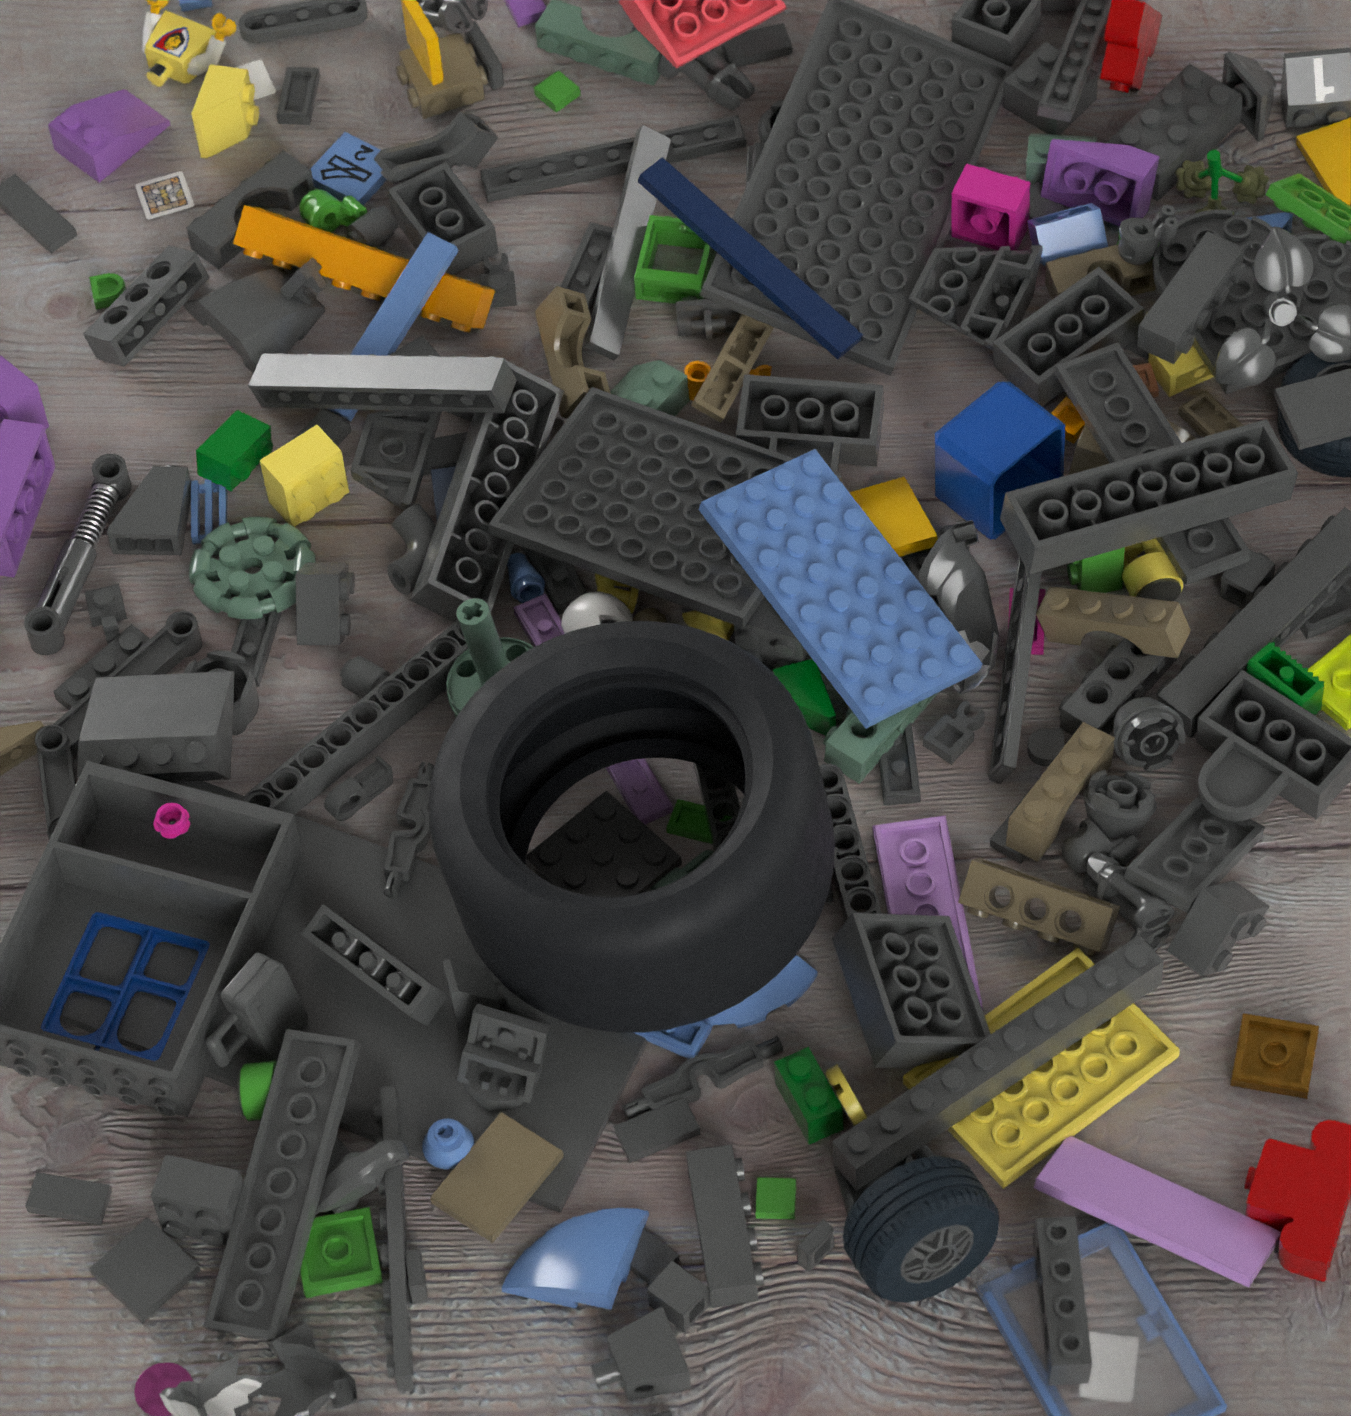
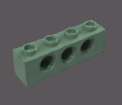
(860, 755)

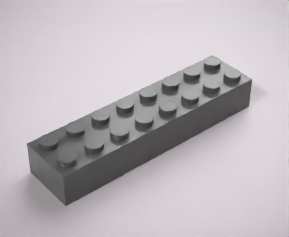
(495, 457)
(1148, 496)

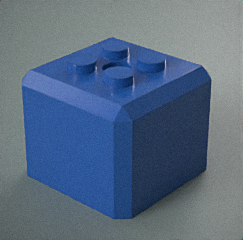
(993, 449)

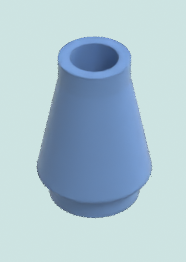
(524, 579)

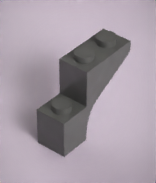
(461, 142)

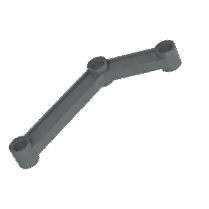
(153, 658)

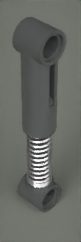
(53, 610)

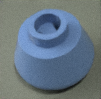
(447, 1143)

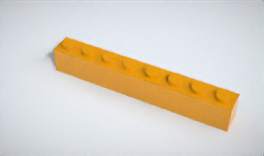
(356, 265)

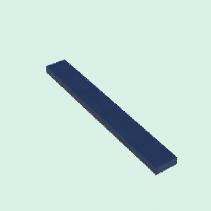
(750, 258)

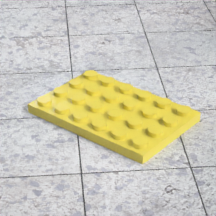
(1065, 1092)

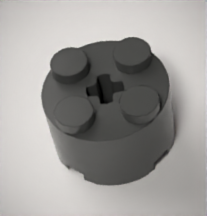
(245, 690)

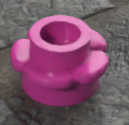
(168, 813)

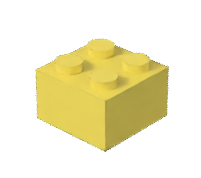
(304, 476)

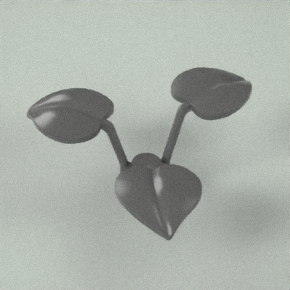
(1278, 265)

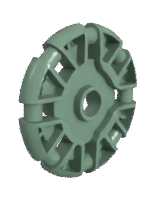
(235, 558)

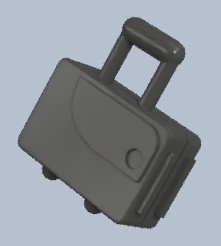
(261, 1007)

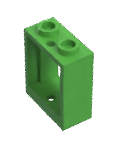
(669, 285)

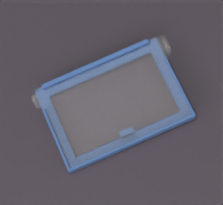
(1135, 1342)

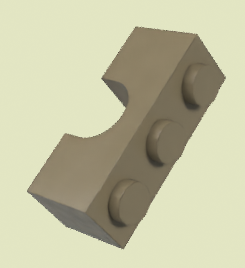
(1066, 271)

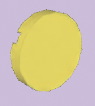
(846, 1094)

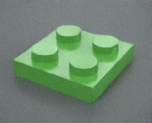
(341, 1254)

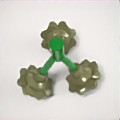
(1197, 180)

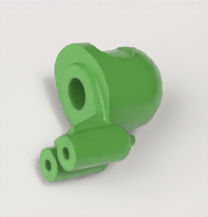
(327, 213)

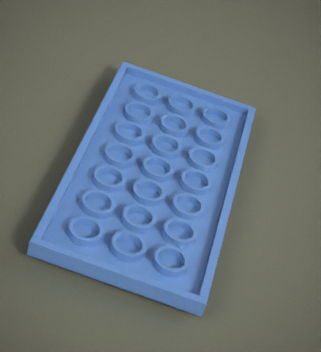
(840, 588)

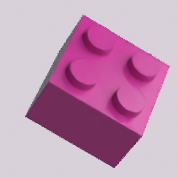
(990, 208)

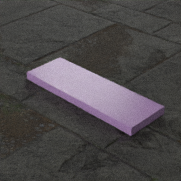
(922, 875)
(1158, 1210)

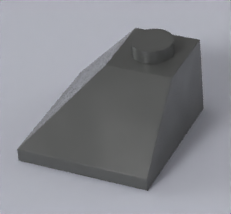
(1257, 88)

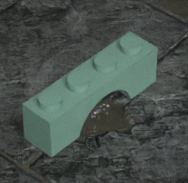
(563, 32)

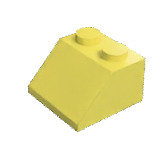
(224, 109)

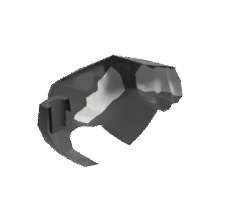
(963, 596)
(302, 1386)

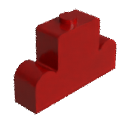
(1130, 40)
(1304, 1196)

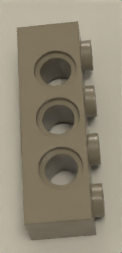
(1096, 914)

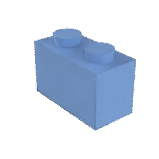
(1068, 232)

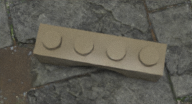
(562, 327)
(1150, 624)
(1041, 812)

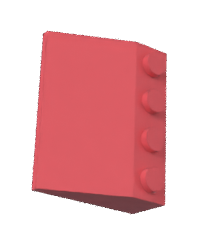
(693, 27)

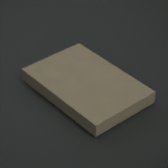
(496, 1177)

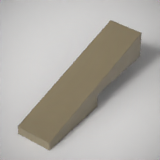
(730, 366)

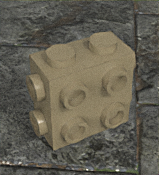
(461, 81)

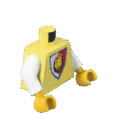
(180, 46)

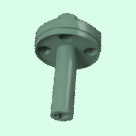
(484, 654)

